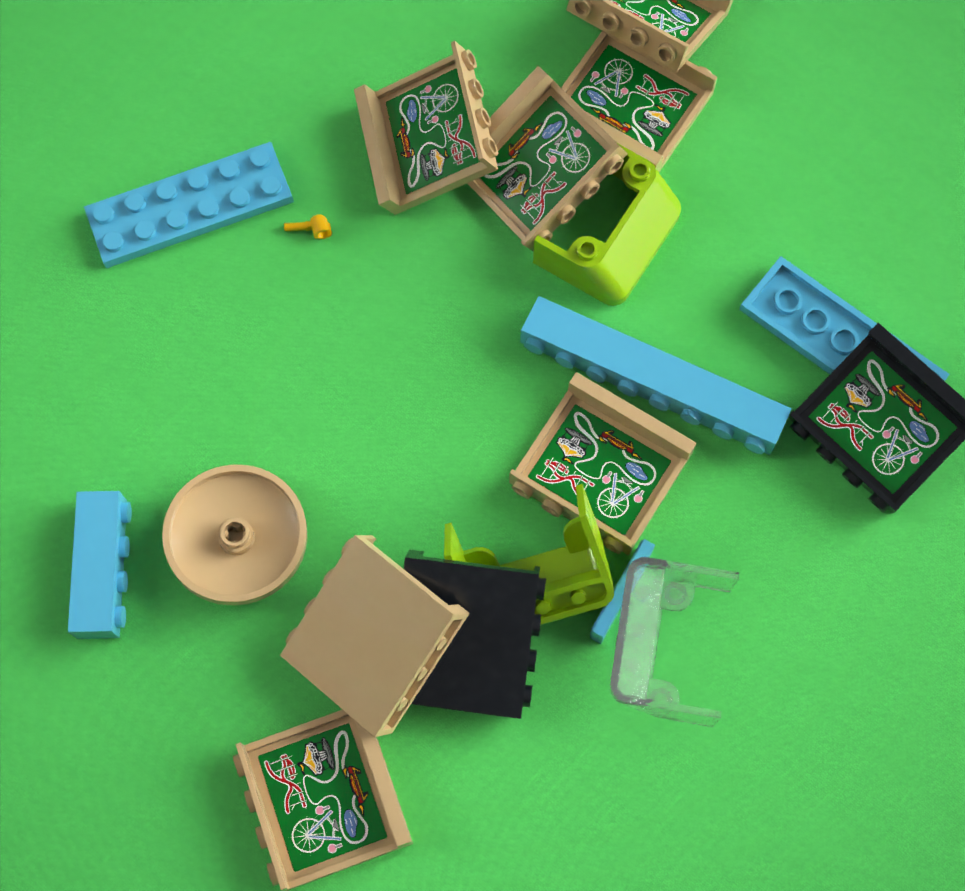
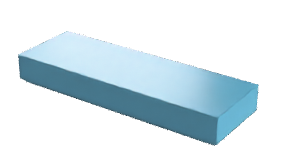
(611, 610)

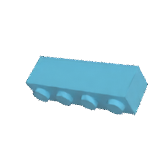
(99, 565)

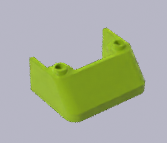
(614, 267)
(574, 574)

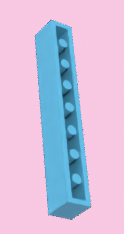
(654, 375)

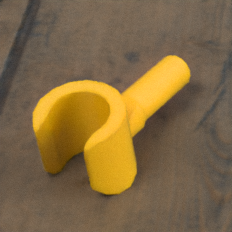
(318, 224)

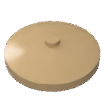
(234, 534)

